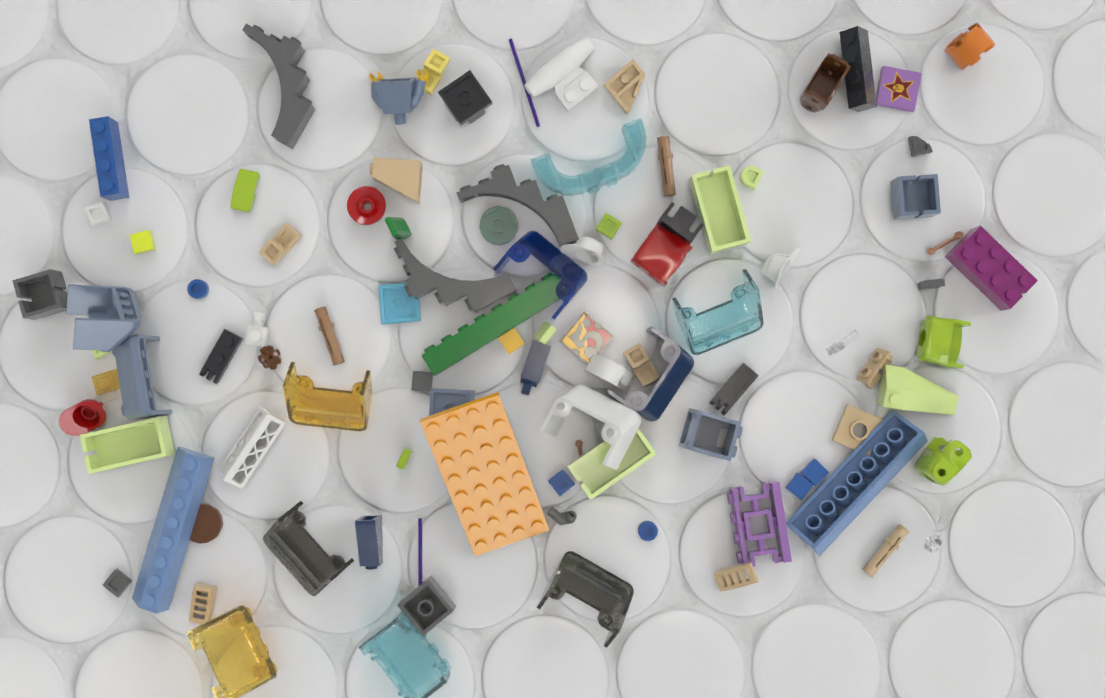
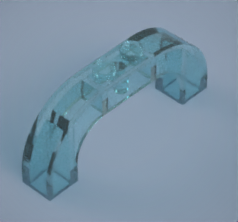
(605, 175)

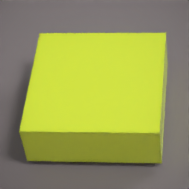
(142, 242)

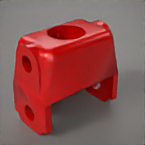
(661, 254)

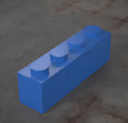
(109, 158)

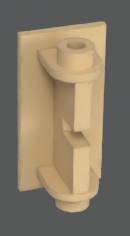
(869, 374)

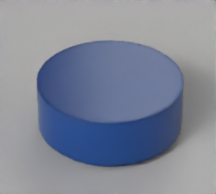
(198, 289)
(647, 530)

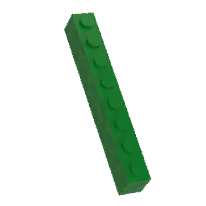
(493, 325)

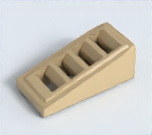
(725, 580)
(198, 588)

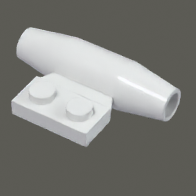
(564, 75)

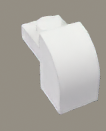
(609, 371)

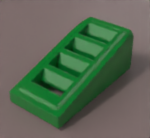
(398, 227)

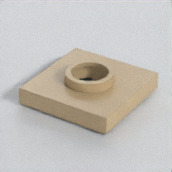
(849, 418)

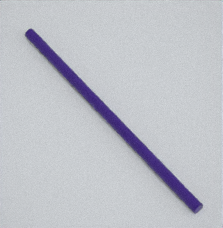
(524, 82)
(419, 551)

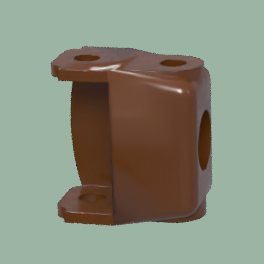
(824, 83)

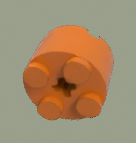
(969, 45)

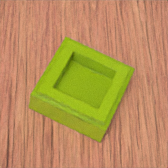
(608, 226)
(404, 458)

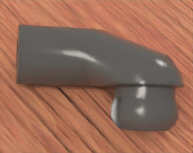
(562, 518)

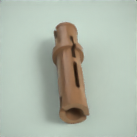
(665, 157)
(327, 330)

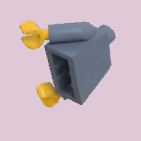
(398, 94)

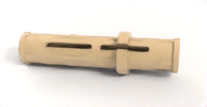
(890, 544)

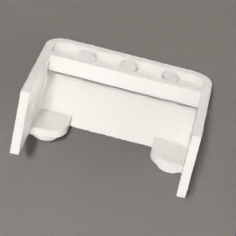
(619, 420)

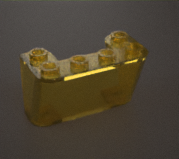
(234, 652)

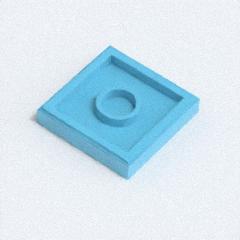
(397, 305)

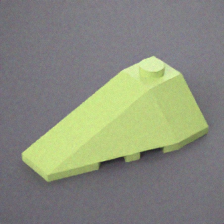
(912, 392)

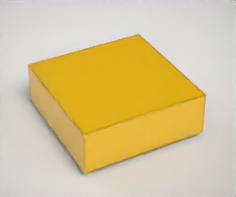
(511, 340)

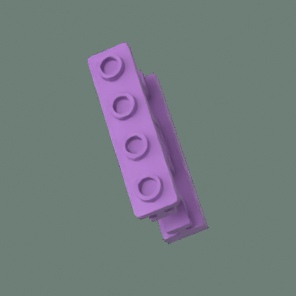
(775, 522)

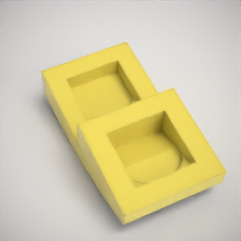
(436, 66)

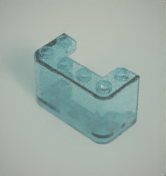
(407, 658)

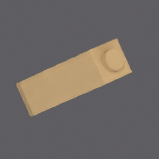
(399, 175)

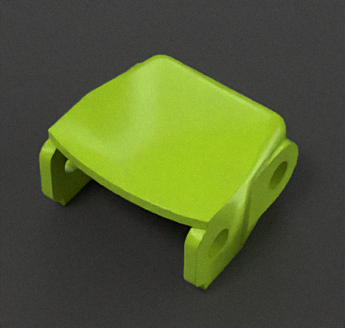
(941, 341)
(942, 465)

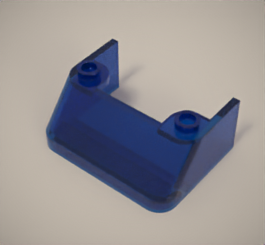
(572, 275)

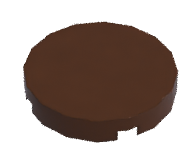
(207, 524)

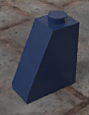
(369, 541)

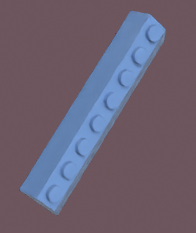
(857, 482)
(172, 530)

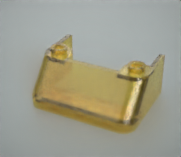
(326, 406)

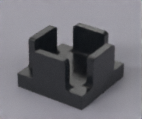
(465, 99)
(680, 223)

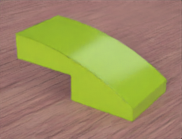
(244, 189)

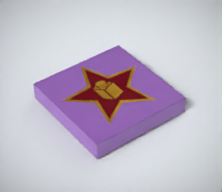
(898, 89)

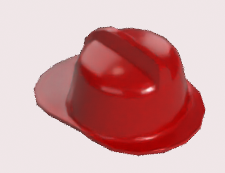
(82, 417)

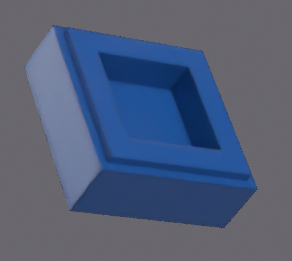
(814, 472)
(561, 482)
(799, 486)

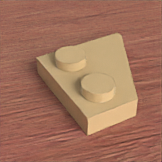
(625, 85)

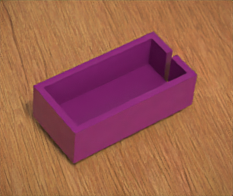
(991, 268)

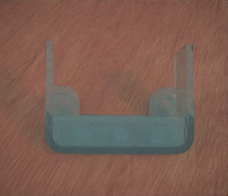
(723, 322)

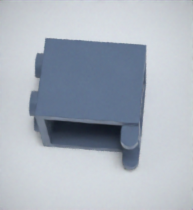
(448, 398)
(702, 433)

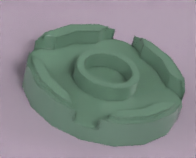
(498, 225)

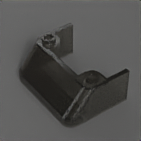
(301, 553)
(594, 587)

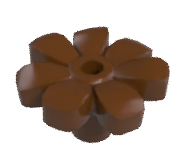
(269, 357)

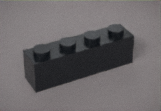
(859, 78)

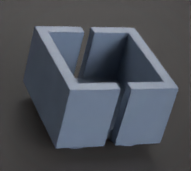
(917, 198)

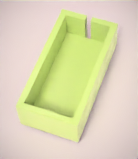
(719, 210)
(127, 444)
(597, 476)

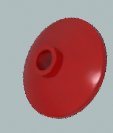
(358, 200)

